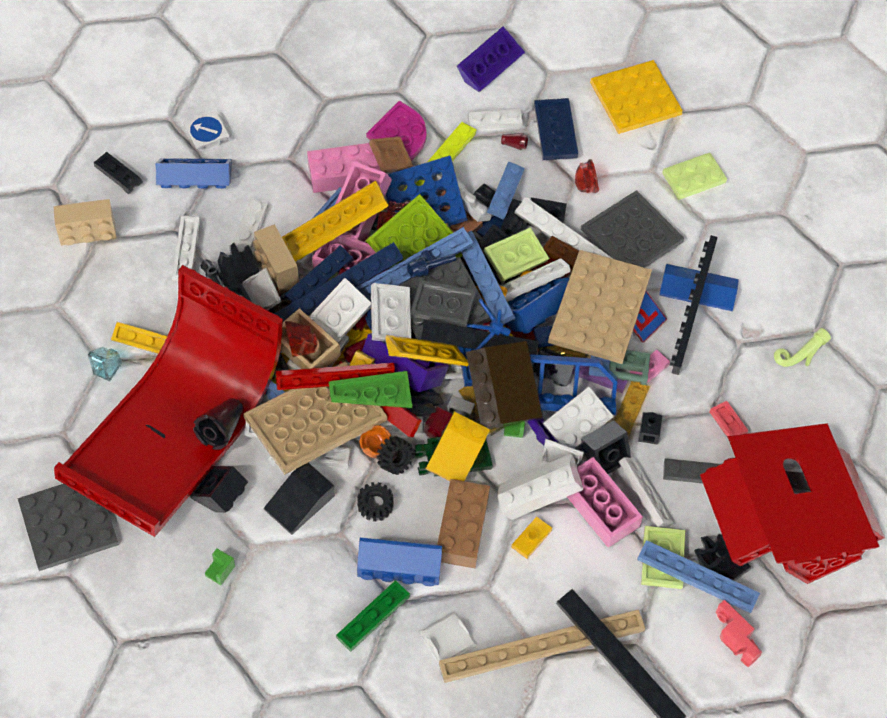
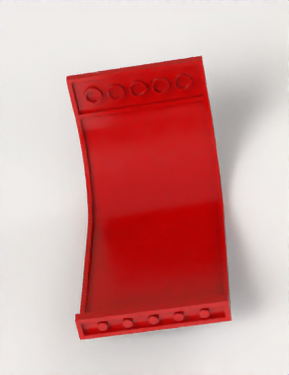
(212, 353)

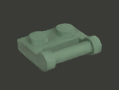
(633, 361)

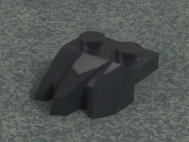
(237, 265)
(424, 401)
(718, 558)

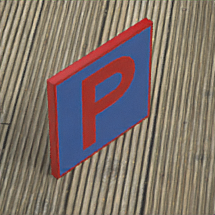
(648, 319)

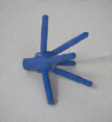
(495, 327)

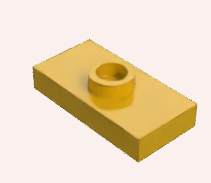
(531, 537)

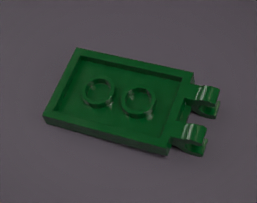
(482, 461)

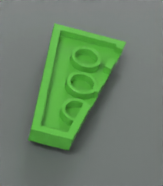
(378, 390)

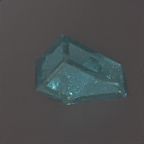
(104, 362)

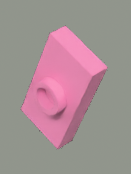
(656, 365)

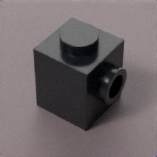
(650, 428)

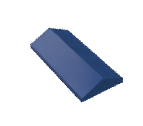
(717, 292)

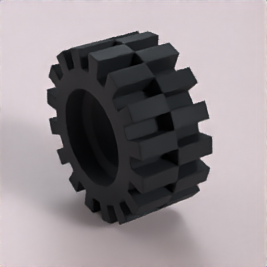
(387, 452)
(375, 512)

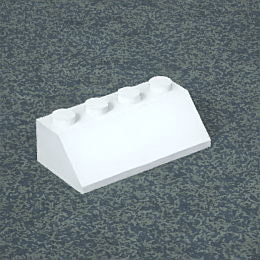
(539, 487)

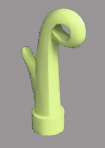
(820, 338)

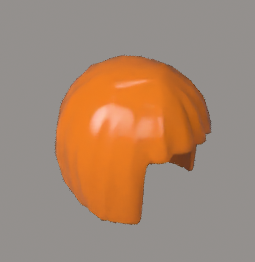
(371, 440)

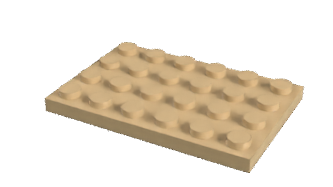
(600, 306)
(307, 424)

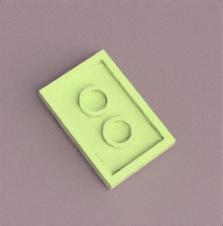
(694, 176)
(516, 254)
(671, 540)

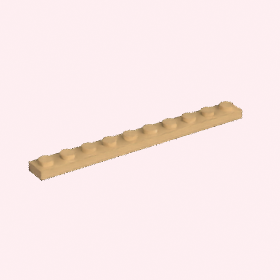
(533, 648)

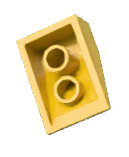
(457, 448)

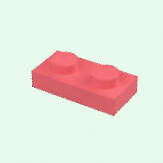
(728, 419)

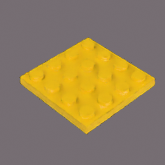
(636, 96)

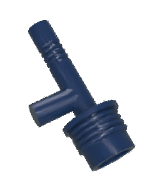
(420, 266)

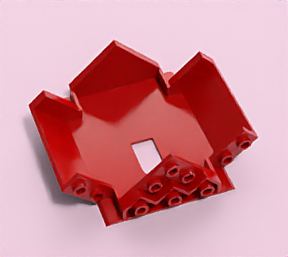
(807, 530)

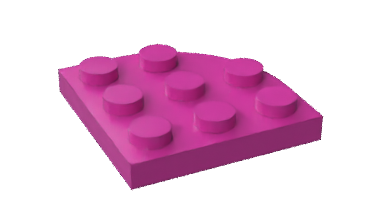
(403, 123)

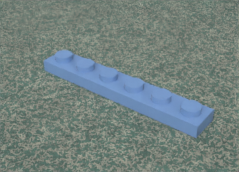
(486, 281)
(698, 576)

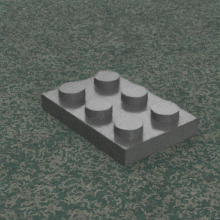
(443, 303)

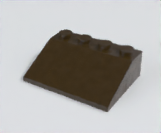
(504, 385)

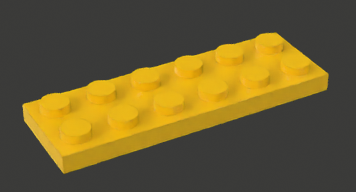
(335, 221)

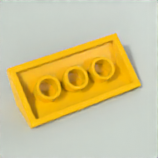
(424, 351)

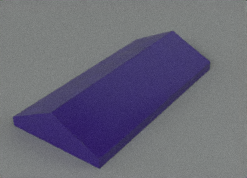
(490, 59)

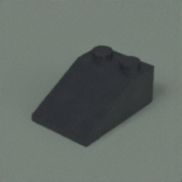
(300, 498)

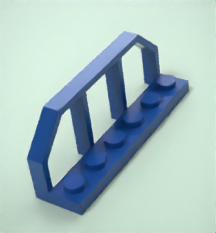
(555, 402)

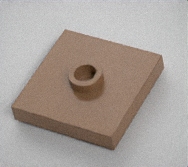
(390, 154)

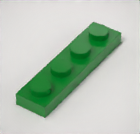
(373, 615)

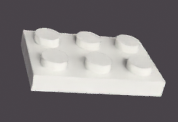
(341, 310)
(390, 311)
(578, 419)

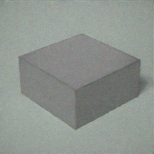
(461, 406)

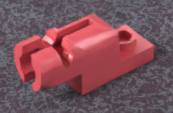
(737, 634)

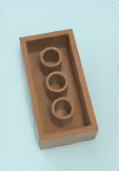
(463, 523)

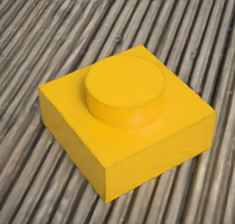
(361, 359)

